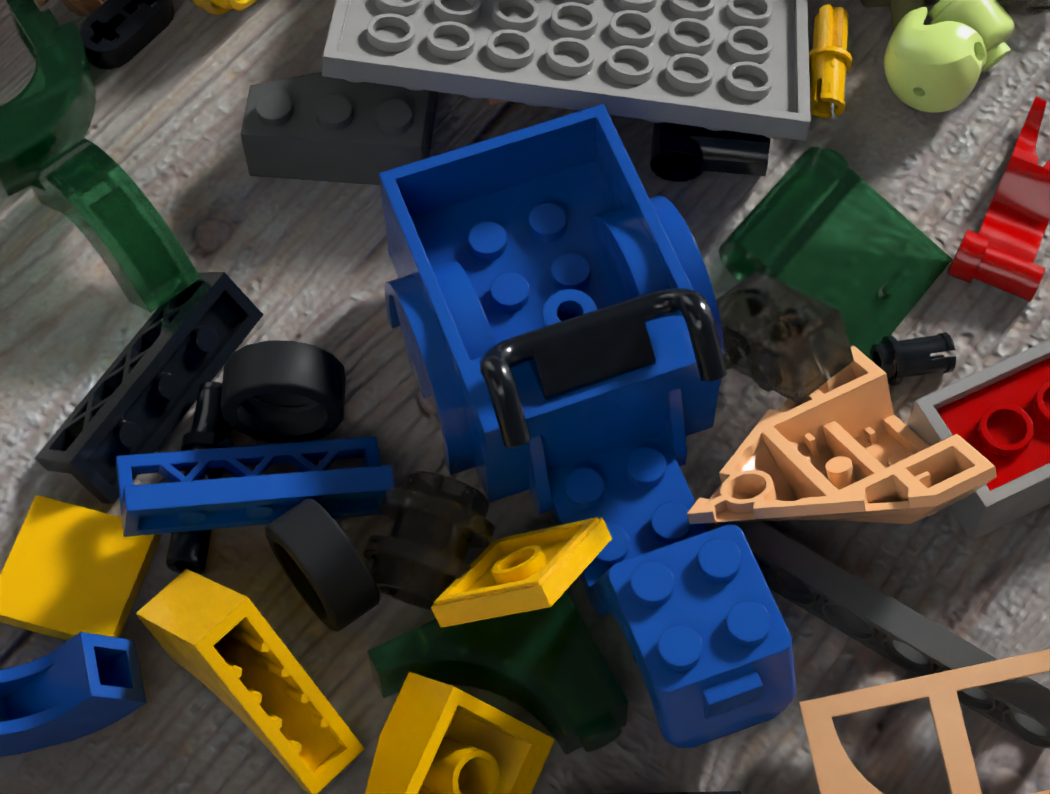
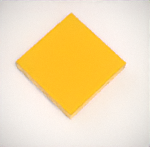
(72, 571)
(522, 572)

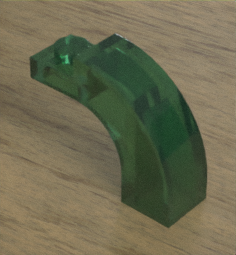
(54, 105)
(117, 222)

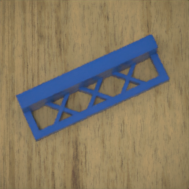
(250, 496)

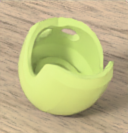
(934, 63)

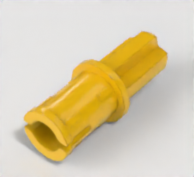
(829, 61)

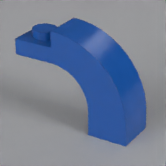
(69, 693)

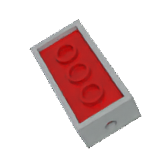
(1008, 422)

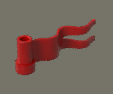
(1013, 223)

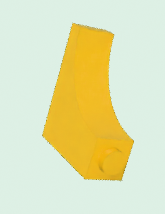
(251, 670)

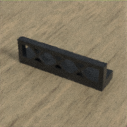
(151, 383)

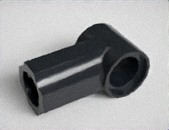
(685, 151)

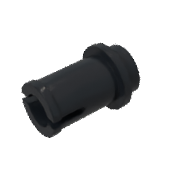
(913, 357)

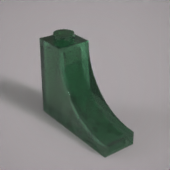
(530, 657)

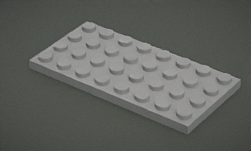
(643, 59)

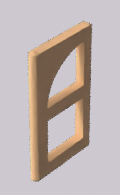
(839, 775)

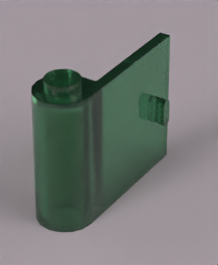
(838, 244)

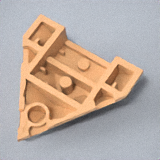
(842, 461)

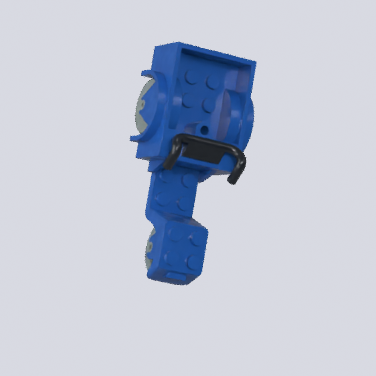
(572, 362)

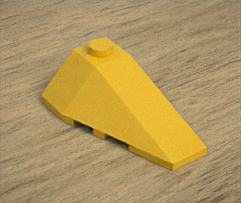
(454, 745)

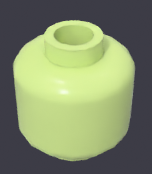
(983, 16)

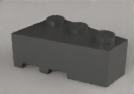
(335, 129)

